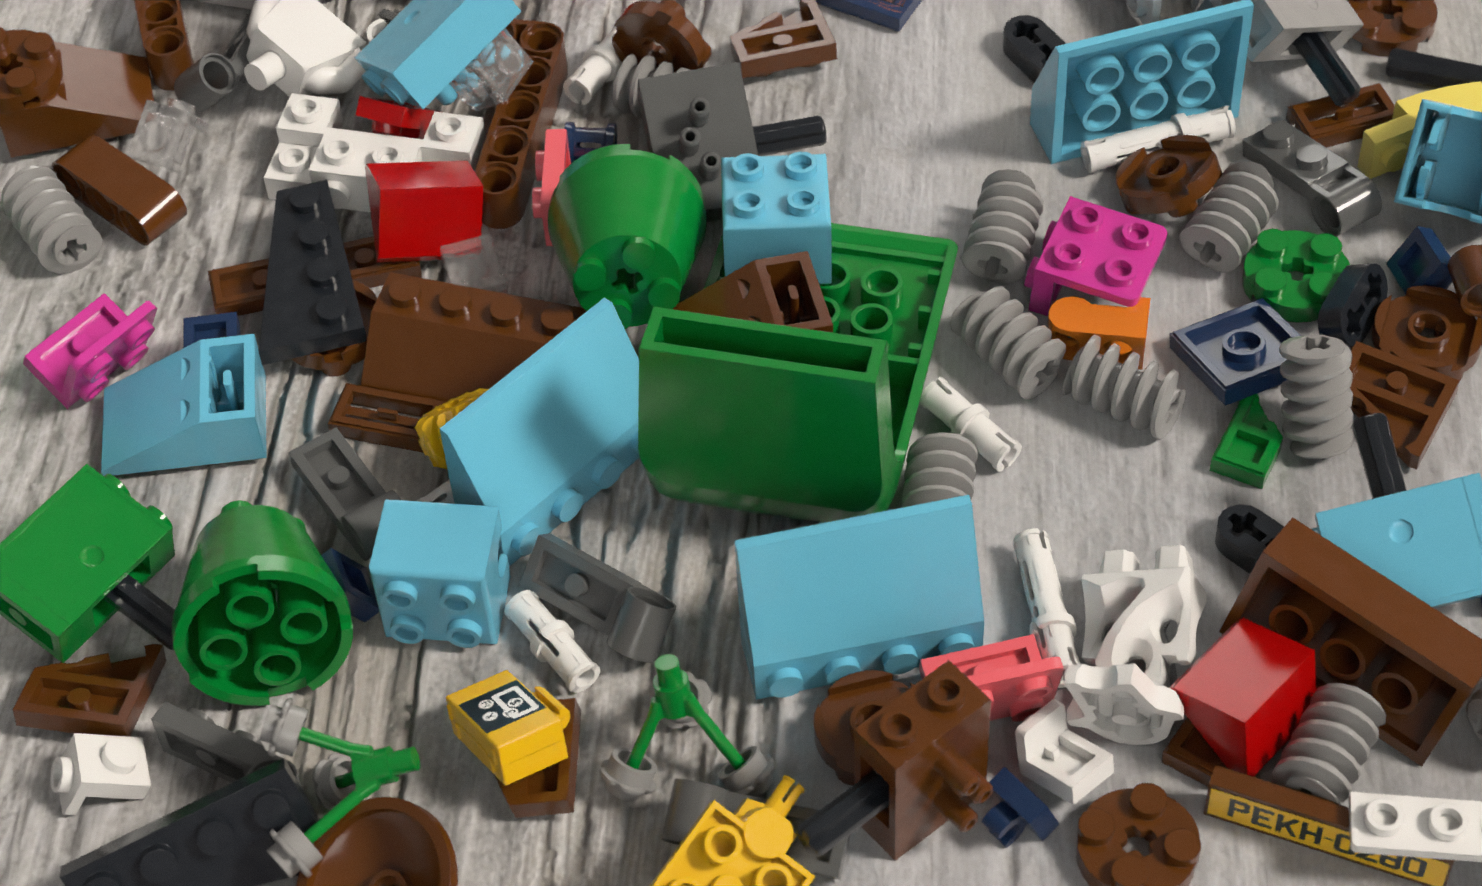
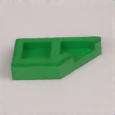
(1248, 445)

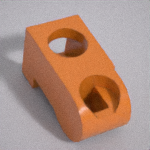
(1113, 324)

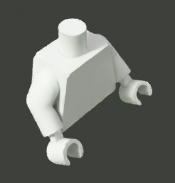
(303, 48)

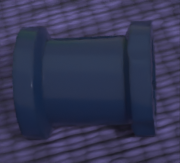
(578, 135)

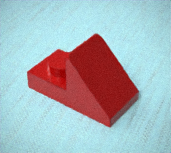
(393, 118)

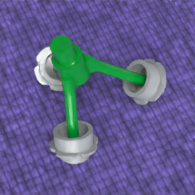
(677, 702)
(338, 782)

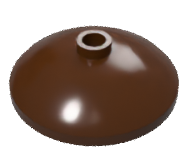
(384, 845)

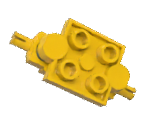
(739, 846)

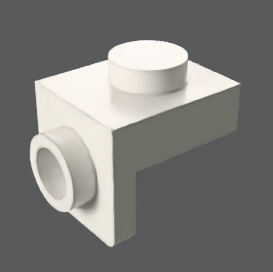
(1058, 756)
(100, 768)

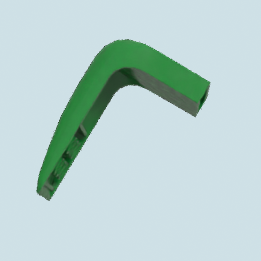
(794, 413)

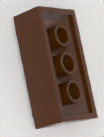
(453, 337)
(1364, 635)

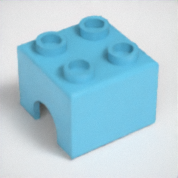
(1444, 162)
(776, 209)
(440, 572)

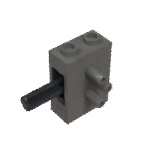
(707, 117)

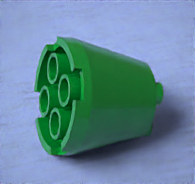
(627, 229)
(259, 608)

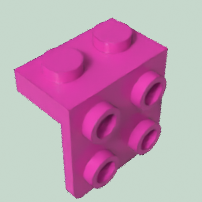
(1095, 254)
(91, 347)

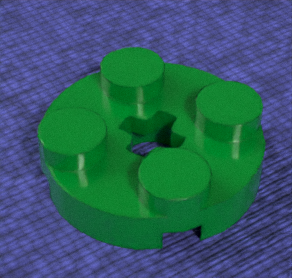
(1280, 252)

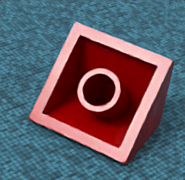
(422, 207)
(1248, 694)

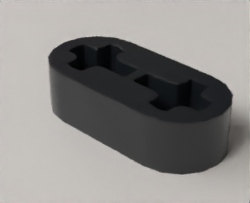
(1029, 55)
(1353, 303)
(1245, 548)

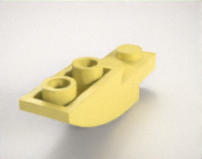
(1387, 144)

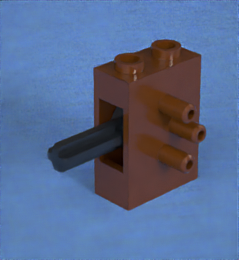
(912, 768)

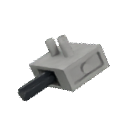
(1308, 32)

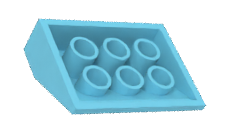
(1140, 77)
(549, 431)
(858, 595)

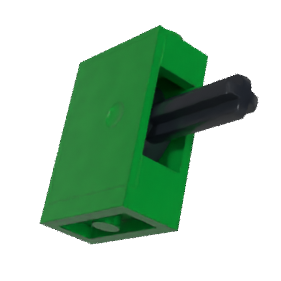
(83, 563)

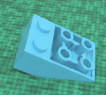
(188, 409)

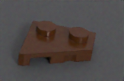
(1406, 393)

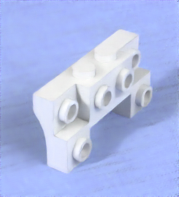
(317, 149)

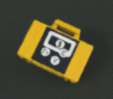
(509, 726)

